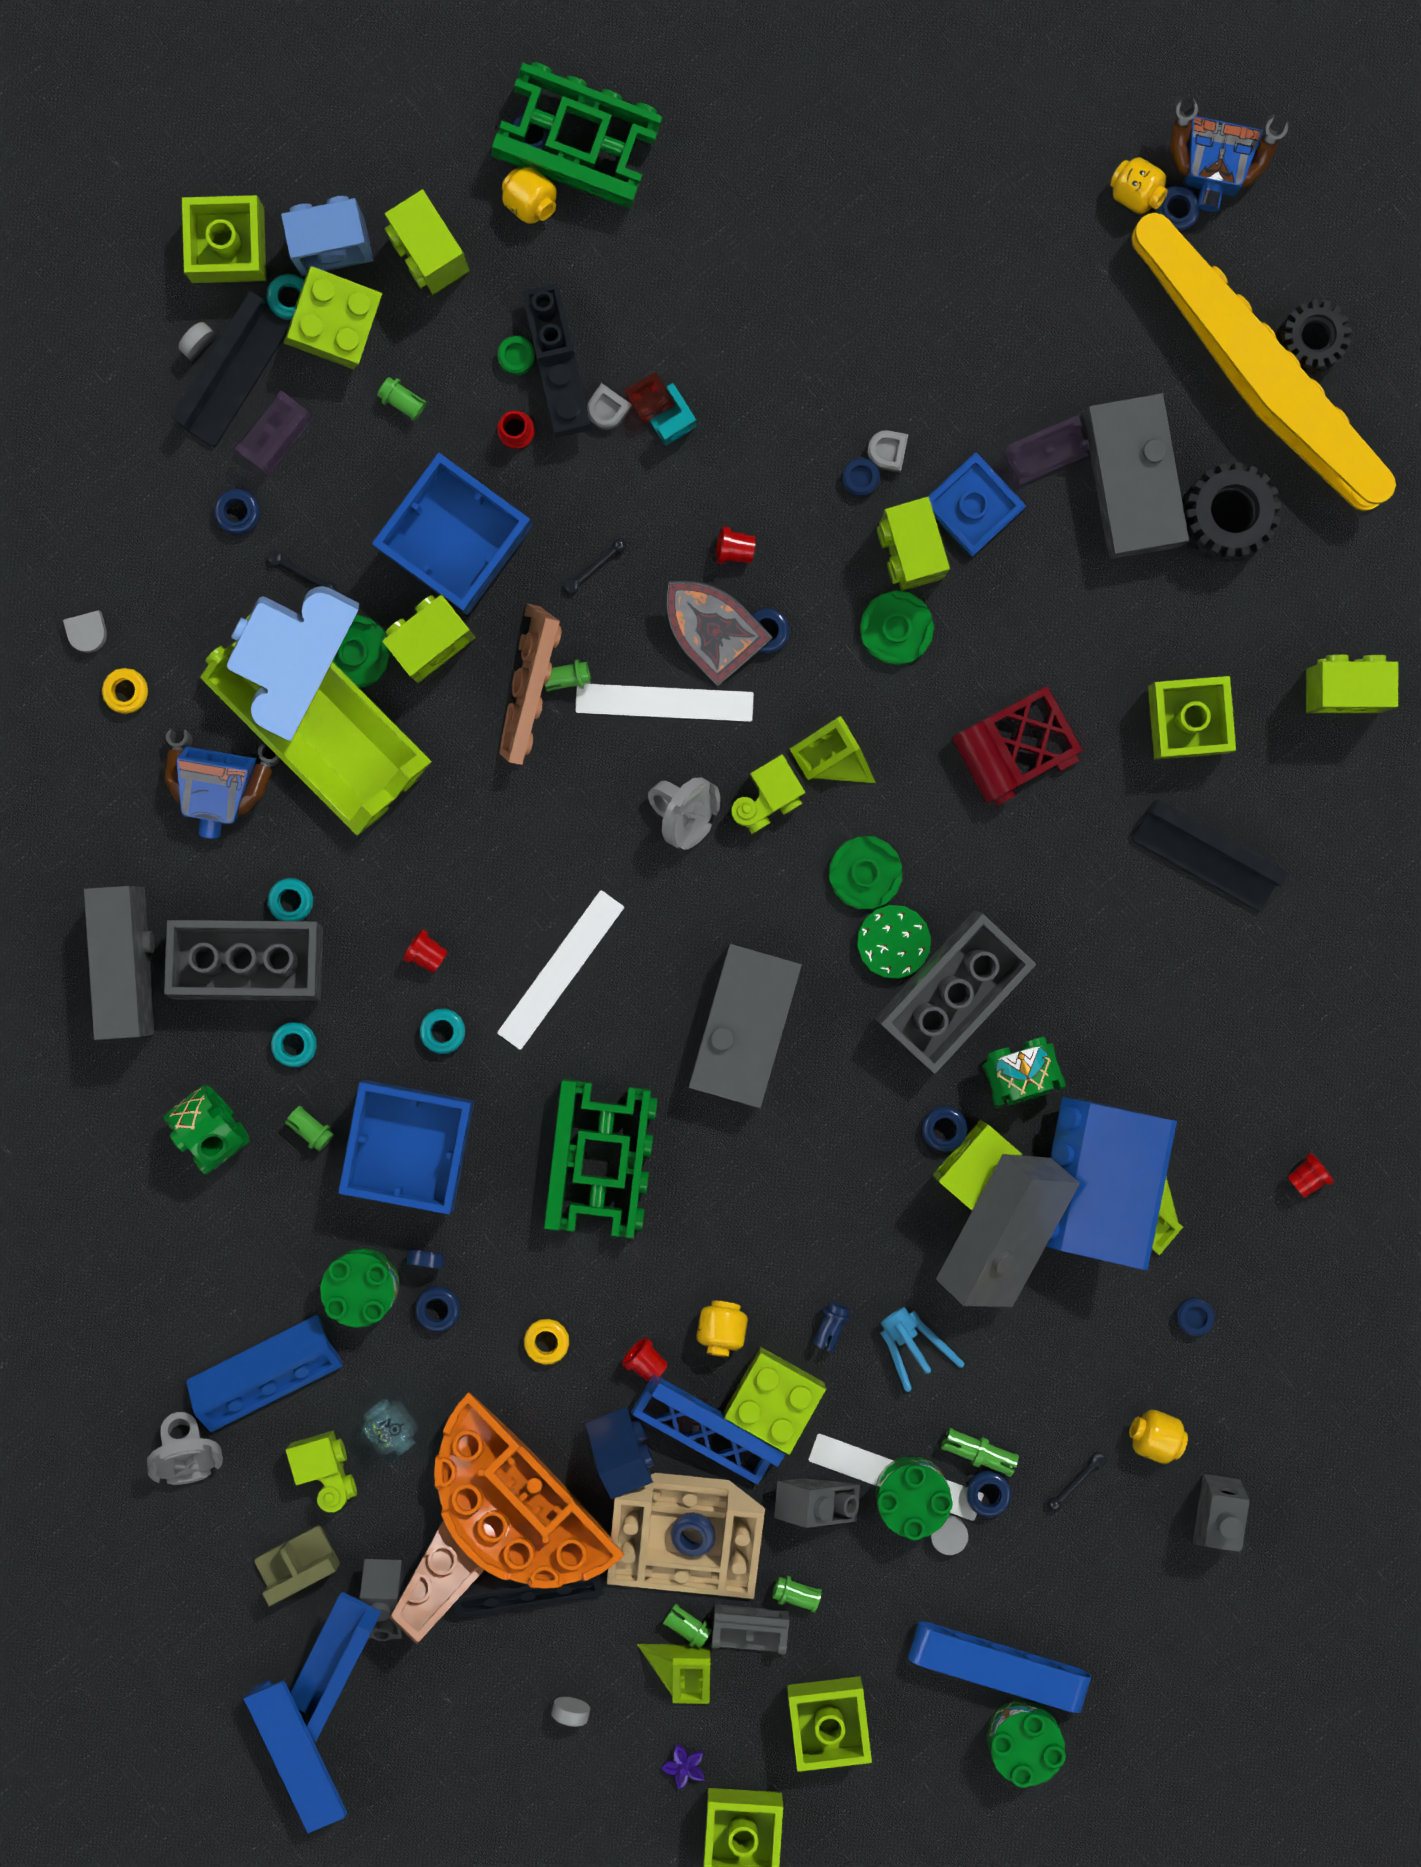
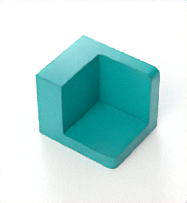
(675, 421)

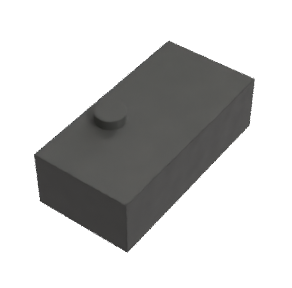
(1136, 476)
(243, 960)
(119, 962)
(955, 991)
(745, 1025)
(1007, 1231)

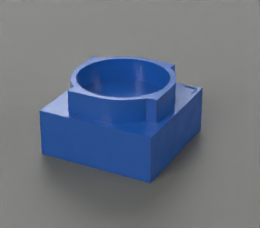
(452, 533)
(406, 1146)

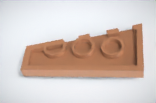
(528, 683)
(435, 1585)

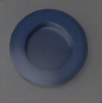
(861, 477)
(425, 1259)
(1195, 1316)

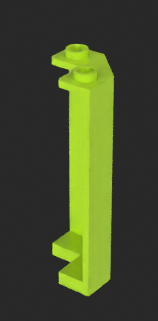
(341, 747)

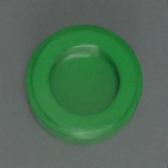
(516, 355)

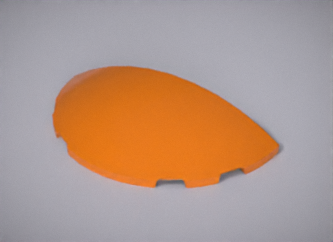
(512, 1508)

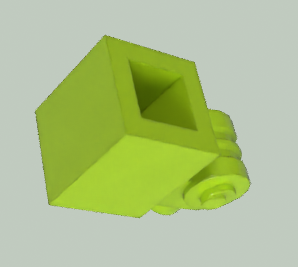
(777, 790)
(322, 1460)

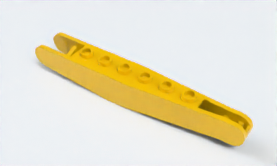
(1262, 368)

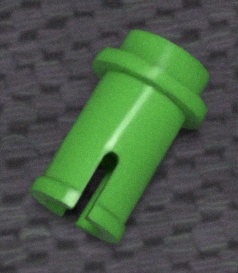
(401, 398)
(569, 676)
(309, 1128)
(796, 1594)
(687, 1626)

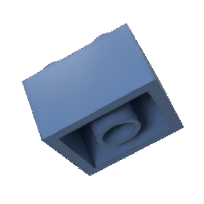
(327, 235)

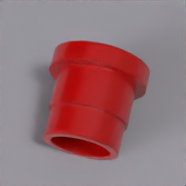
(521, 440)
(734, 546)
(425, 952)
(1310, 1176)
(644, 1360)

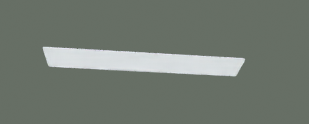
(665, 702)
(560, 969)
(868, 1467)

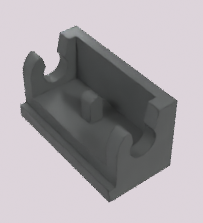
(750, 1628)

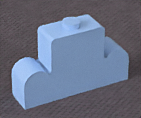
(289, 654)

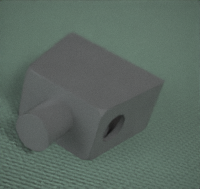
(1221, 1516)

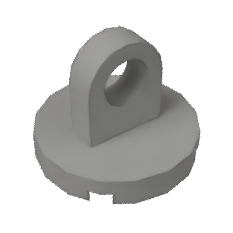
(685, 810)
(185, 1458)

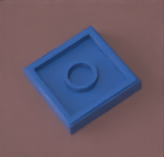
(974, 504)

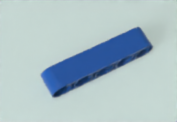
(999, 1667)

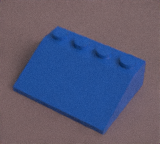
(1121, 1174)

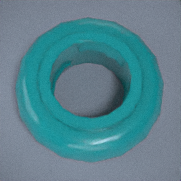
(273, 290)
(276, 893)
(456, 1023)
(279, 1052)

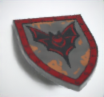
(713, 628)

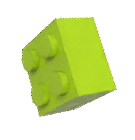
(422, 235)
(224, 239)
(332, 318)
(913, 544)
(427, 637)
(1352, 687)
(1192, 717)
(973, 1162)
(774, 1400)
(829, 1724)
(743, 1828)

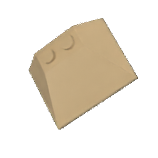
(651, 1561)

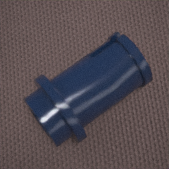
(831, 1325)

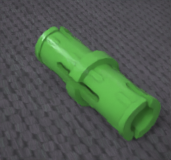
(979, 1452)

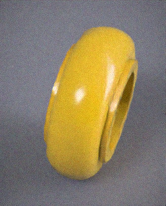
(112, 681)
(546, 1357)

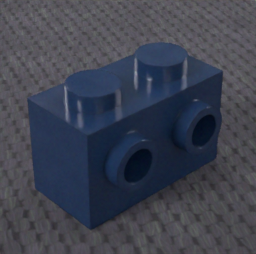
(619, 1452)

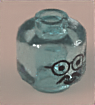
(390, 1427)

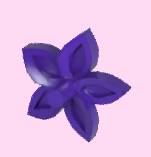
(684, 1766)

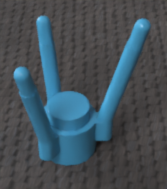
(901, 1327)

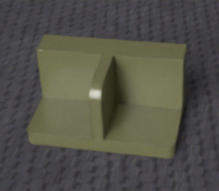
(296, 1564)

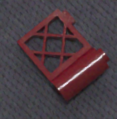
(991, 761)

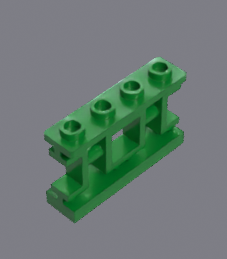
(567, 163)
(572, 1155)

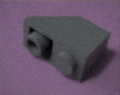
(816, 1502)
(382, 1589)

